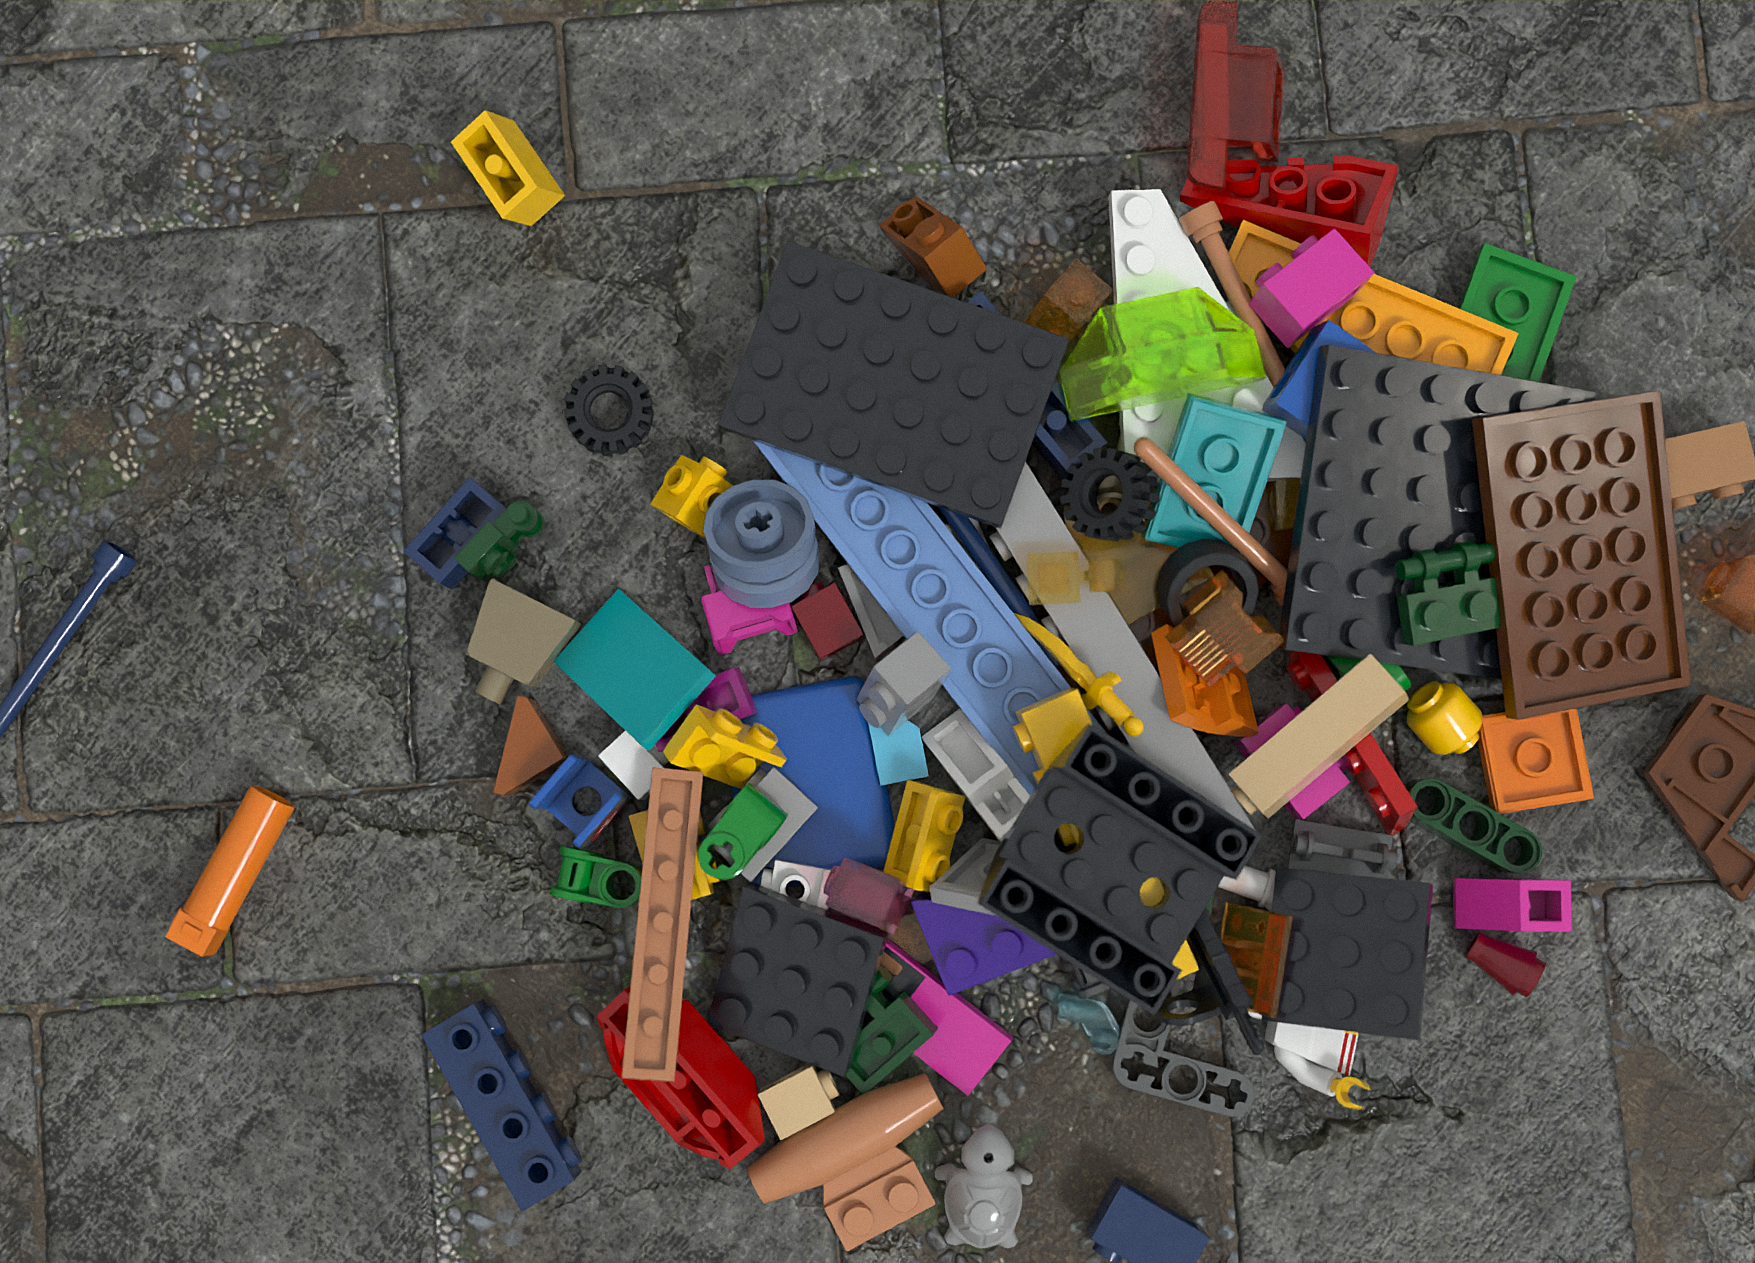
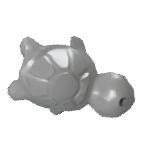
(986, 1196)

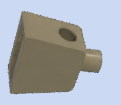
(516, 640)

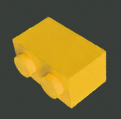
(507, 168)

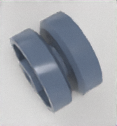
(762, 543)

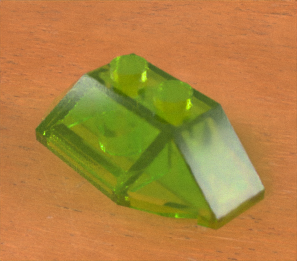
(1158, 353)

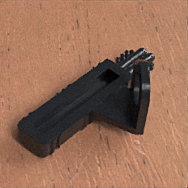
(1215, 987)

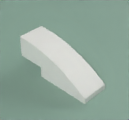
(977, 772)

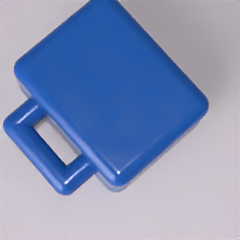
(834, 767)

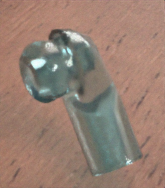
(1095, 1018)

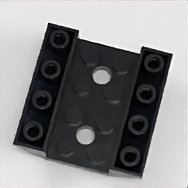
(1130, 829)

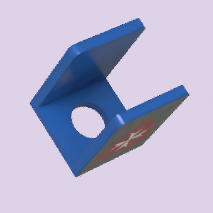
(560, 790)

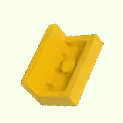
(924, 835)

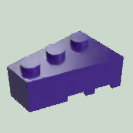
(973, 945)

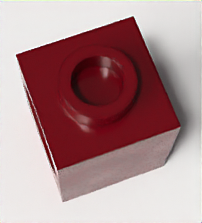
(827, 620)

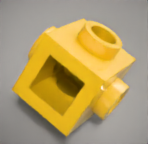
(690, 491)

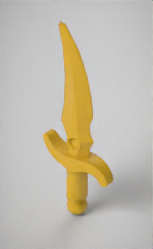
(1098, 689)

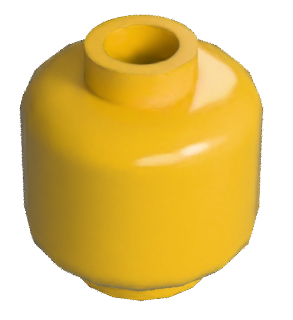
(1444, 718)

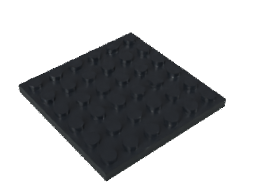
(1387, 478)

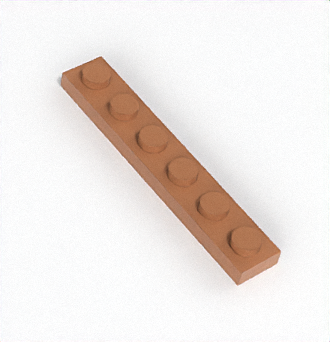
(662, 925)

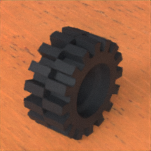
(604, 381)
(1084, 491)

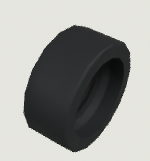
(1190, 559)

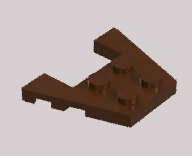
(1706, 783)

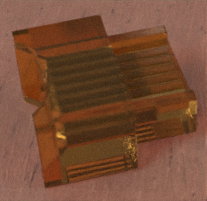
(1221, 632)

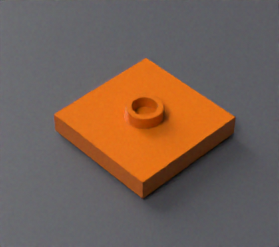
(1533, 761)

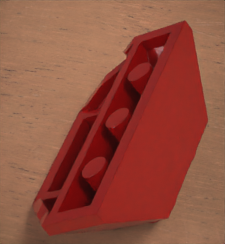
(713, 1095)

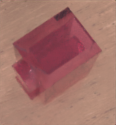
(867, 895)

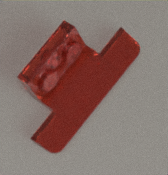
(1233, 97)

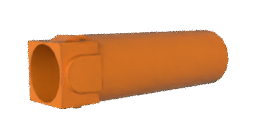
(231, 872)

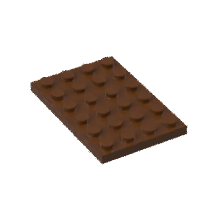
(1582, 553)

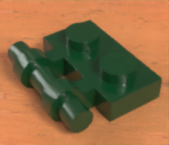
(494, 546)
(1448, 609)
(889, 1037)

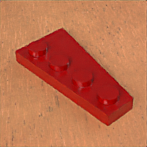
(1365, 760)

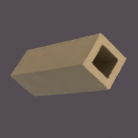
(1317, 737)

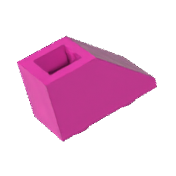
(1512, 904)

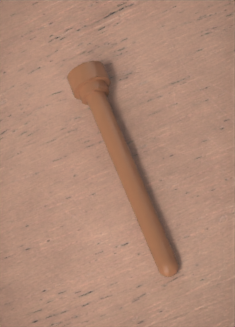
(1204, 227)
(1213, 514)

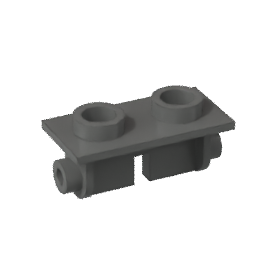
(1340, 850)

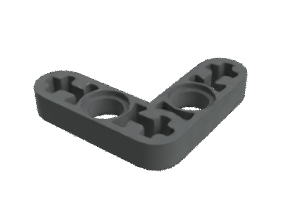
(1151, 1046)

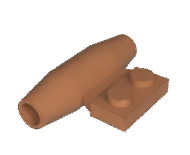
(857, 1160)

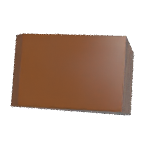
(529, 749)

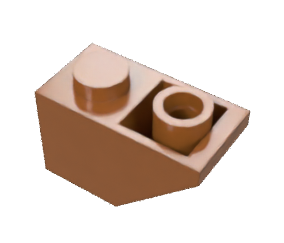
(934, 246)

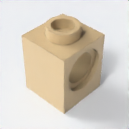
(799, 1099)

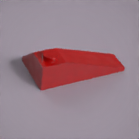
(1306, 199)

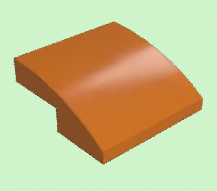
(1190, 702)

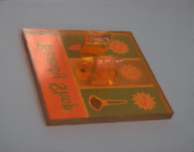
(1258, 952)

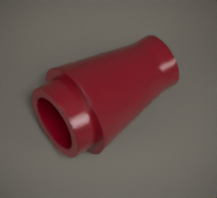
(1506, 963)

